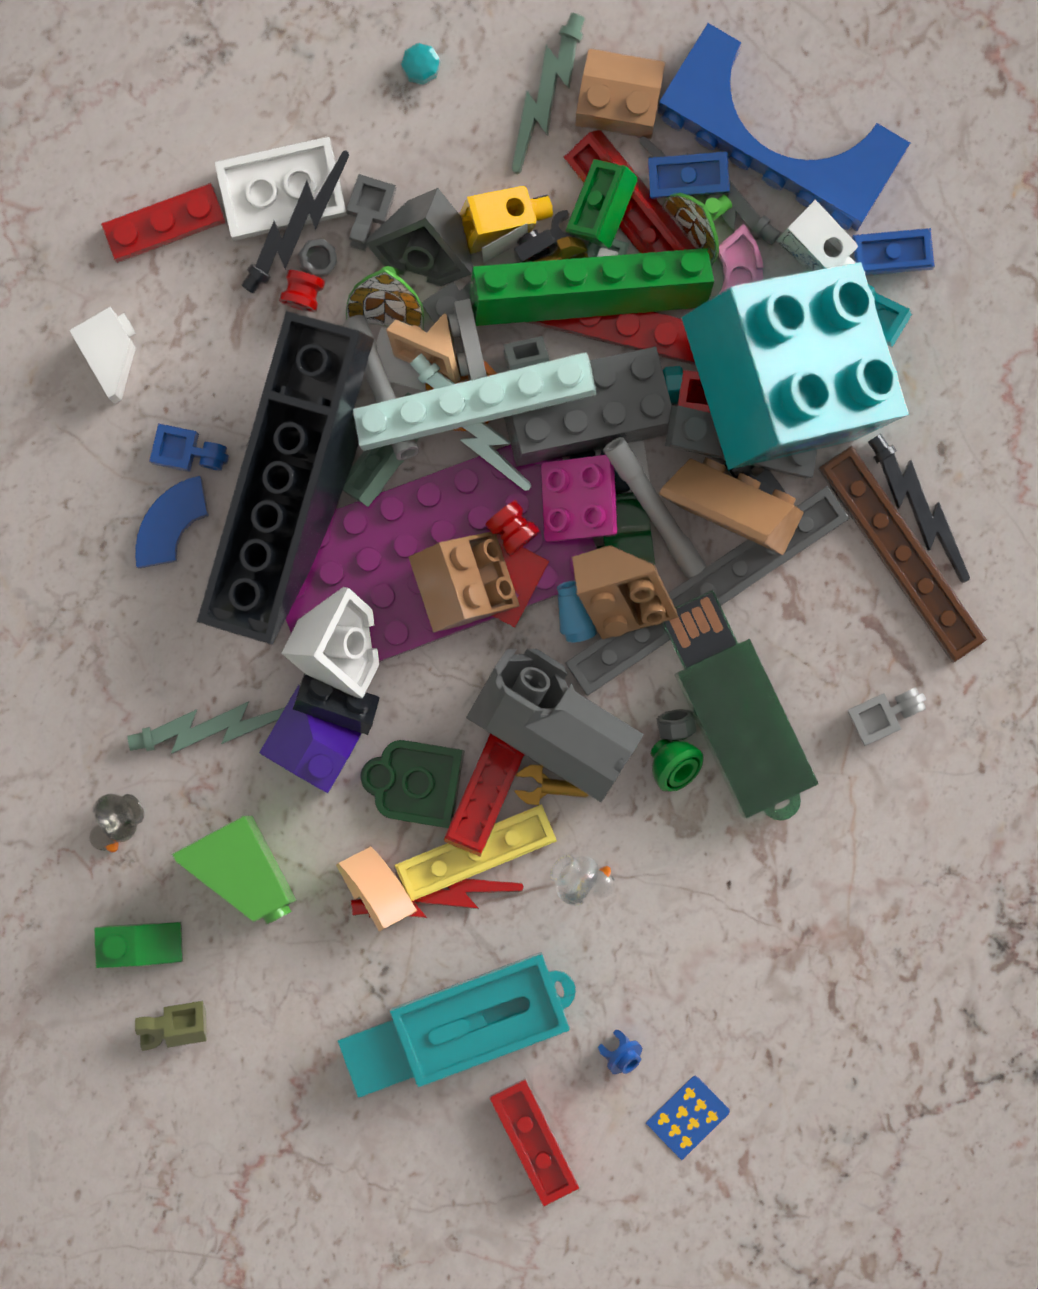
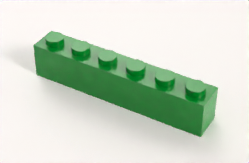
(590, 286)

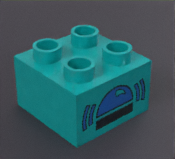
(794, 364)

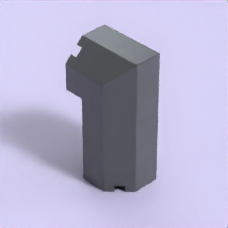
(553, 724)

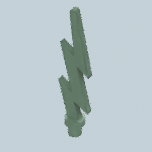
(551, 69)
(189, 736)

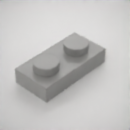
(463, 326)

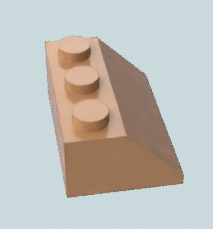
(734, 503)

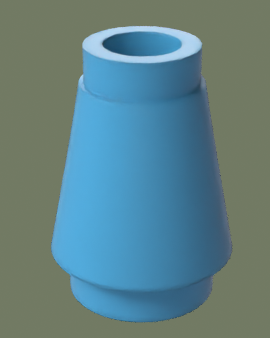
(573, 617)

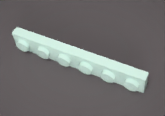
(474, 401)

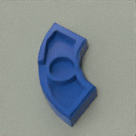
(168, 520)

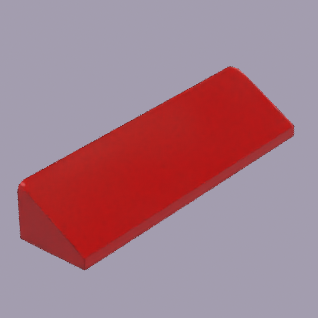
(645, 219)

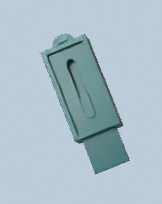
(461, 1026)

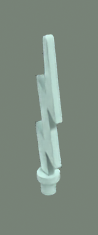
(484, 435)

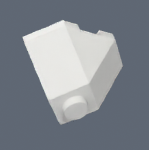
(336, 643)

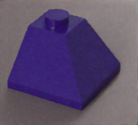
(309, 746)

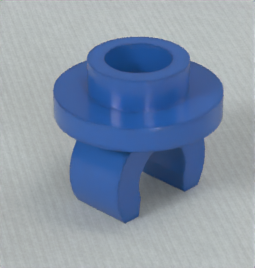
(625, 1057)

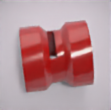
(512, 527)

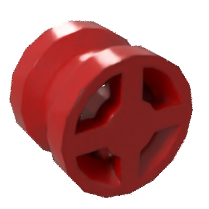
(302, 291)

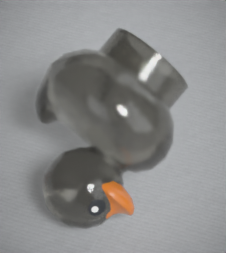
(116, 820)

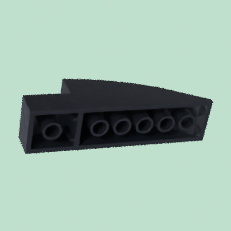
(288, 477)

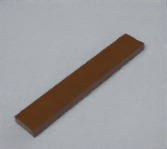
(902, 554)

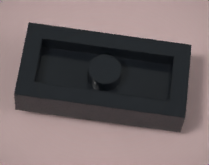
(336, 705)

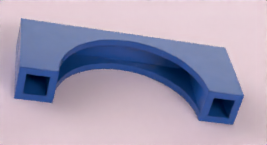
(703, 105)

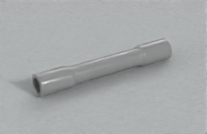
(380, 384)
(632, 473)

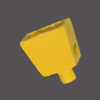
(500, 212)

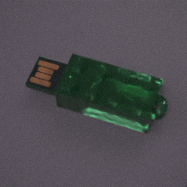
(738, 711)

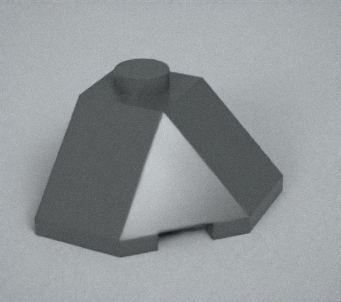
(424, 239)

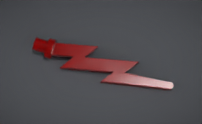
(454, 897)

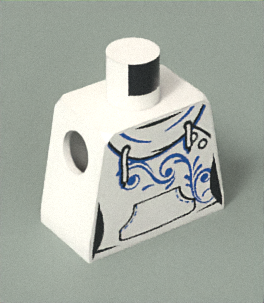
(814, 232)

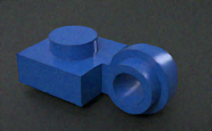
(177, 448)

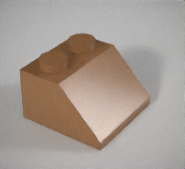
(619, 93)

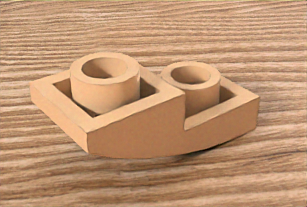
(377, 886)

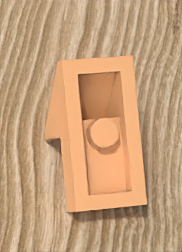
(435, 345)

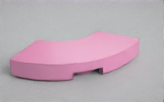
(740, 259)

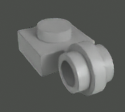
(877, 718)

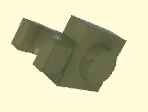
(179, 1026)

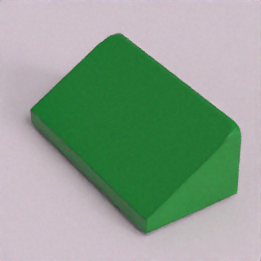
(602, 203)

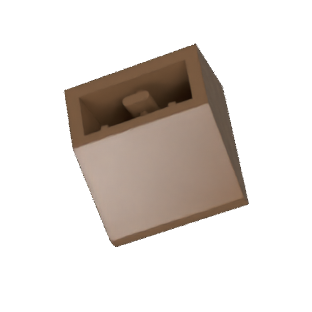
(463, 581)
(620, 591)

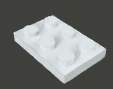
(269, 183)

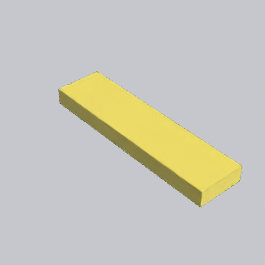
(451, 864)

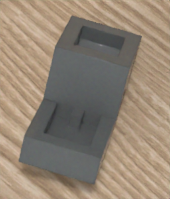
(525, 353)

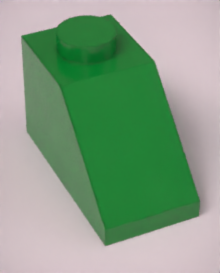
(138, 944)

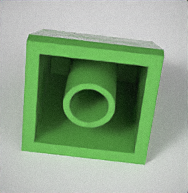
(240, 870)

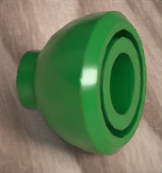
(675, 764)

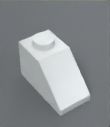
(107, 349)

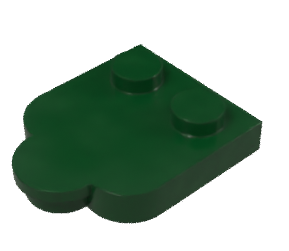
(415, 782)

